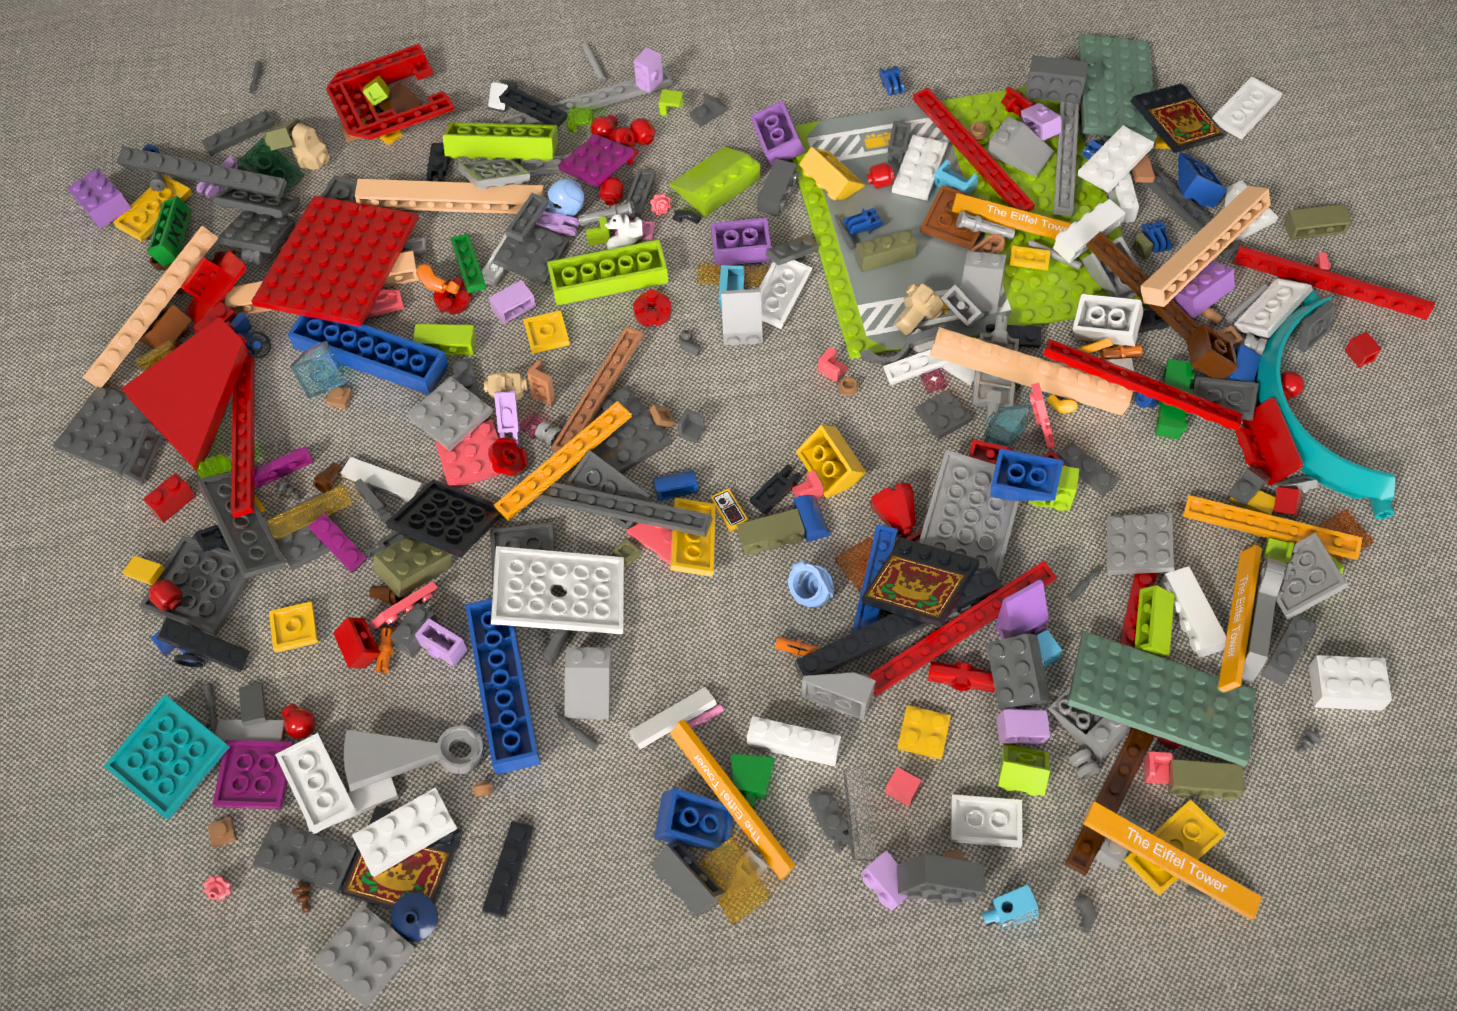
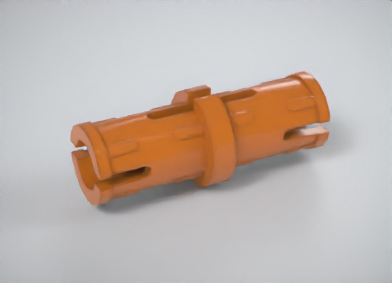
(1121, 352)
(782, 644)
(386, 650)

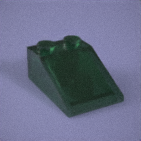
(270, 162)

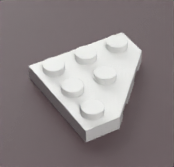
(1265, 219)

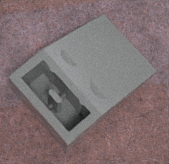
(1089, 730)

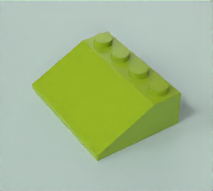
(717, 179)

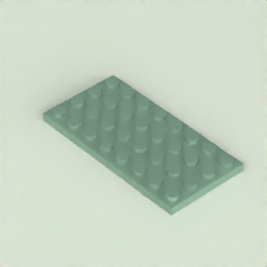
(1114, 75)
(1162, 698)

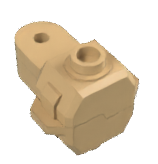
(309, 148)
(920, 304)
(506, 382)

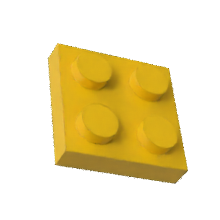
(546, 332)
(293, 627)
(924, 732)

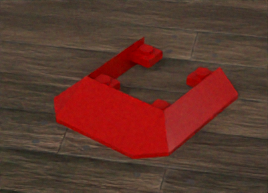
(358, 112)

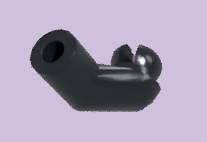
(687, 214)

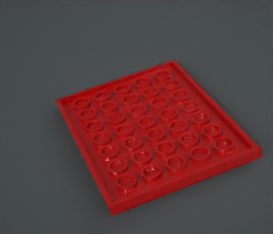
(335, 260)

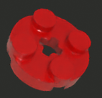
(652, 299)
(456, 305)
(502, 464)

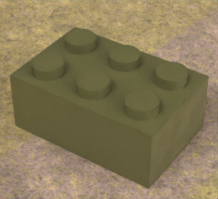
(409, 564)

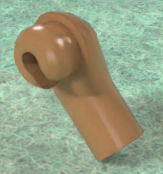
(1212, 315)

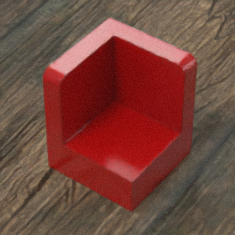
(1362, 349)
(1288, 501)

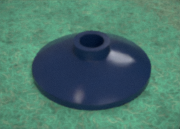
(425, 916)

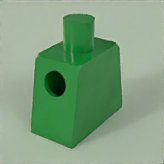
(752, 776)

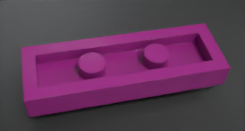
(282, 466)
(337, 542)

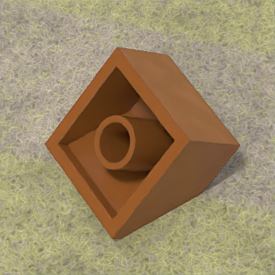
(166, 326)

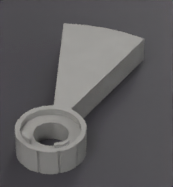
(1267, 588)
(379, 757)

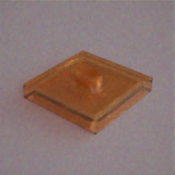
(854, 562)

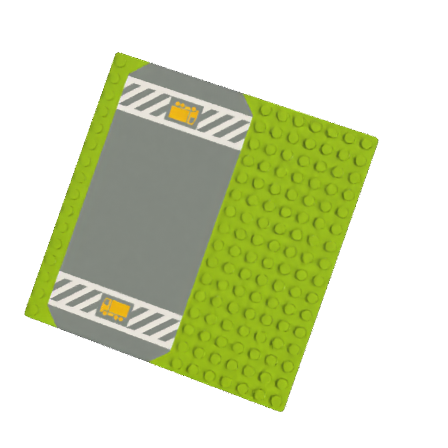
(874, 299)

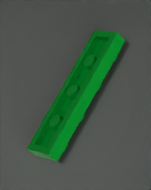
(468, 263)

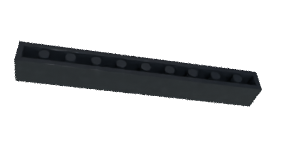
(886, 631)

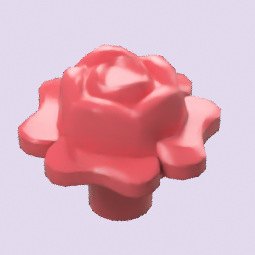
(660, 204)
(217, 887)

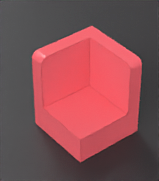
(830, 366)
(810, 487)
(1157, 767)
(903, 786)

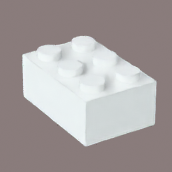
(1108, 318)
(1349, 682)

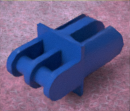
(892, 80)
(1091, 148)
(862, 222)
(1157, 236)

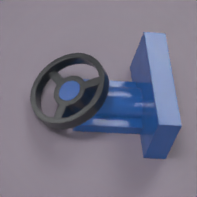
(253, 343)
(187, 659)

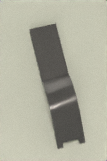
(911, 341)

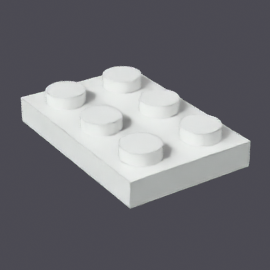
(986, 821)

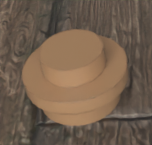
(978, 130)
(848, 386)
(482, 788)

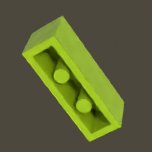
(447, 338)
(1154, 621)

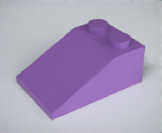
(1023, 612)

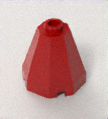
(896, 508)

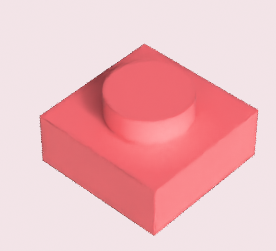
(1322, 262)

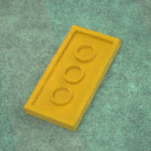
(142, 218)
(693, 552)
(1187, 831)

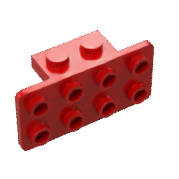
(211, 284)
(1269, 443)

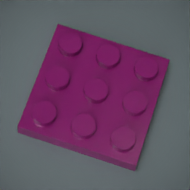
(595, 160)
(251, 776)

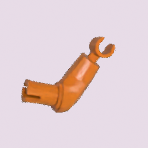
(429, 279)

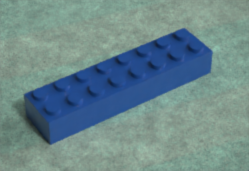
(374, 352)
(502, 691)

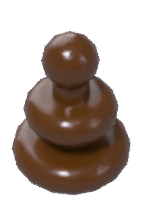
(303, 897)

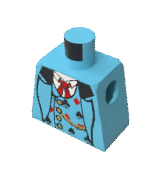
(1019, 901)

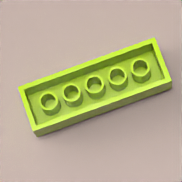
(501, 141)
(608, 272)

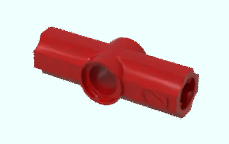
(961, 676)

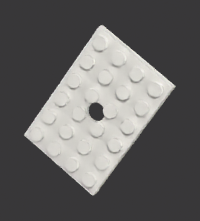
(525, 599)

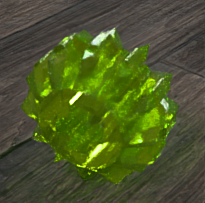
(214, 466)

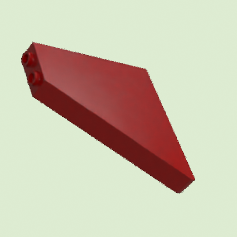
(191, 389)

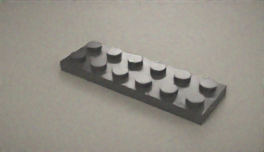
(246, 535)

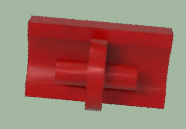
(1015, 101)

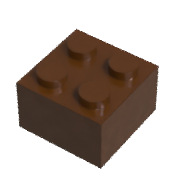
(1211, 352)

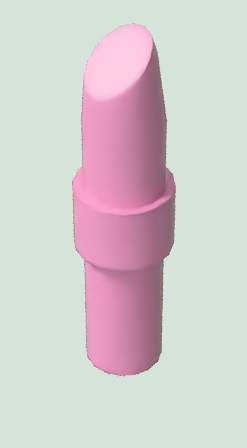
(705, 716)

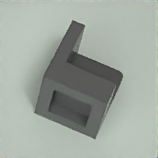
(691, 425)

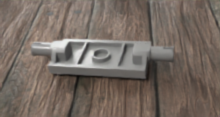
(988, 389)

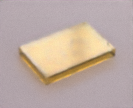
(737, 878)

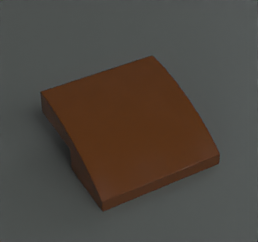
(400, 99)

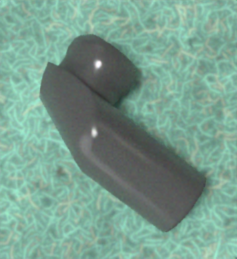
(686, 343)
(1088, 910)

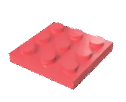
(470, 458)

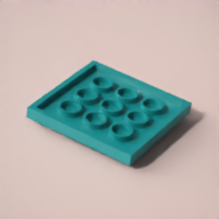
(166, 756)

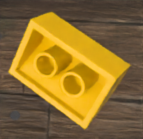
(830, 174)
(831, 460)

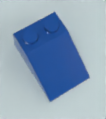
(1199, 181)
(1025, 477)
(692, 820)

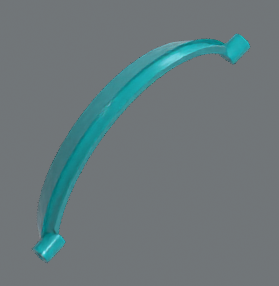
(1317, 460)

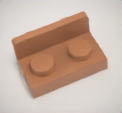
(541, 384)

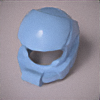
(566, 194)
(812, 579)

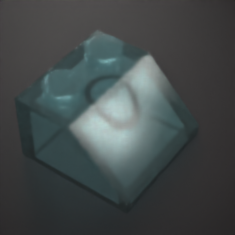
(318, 370)
(1007, 425)

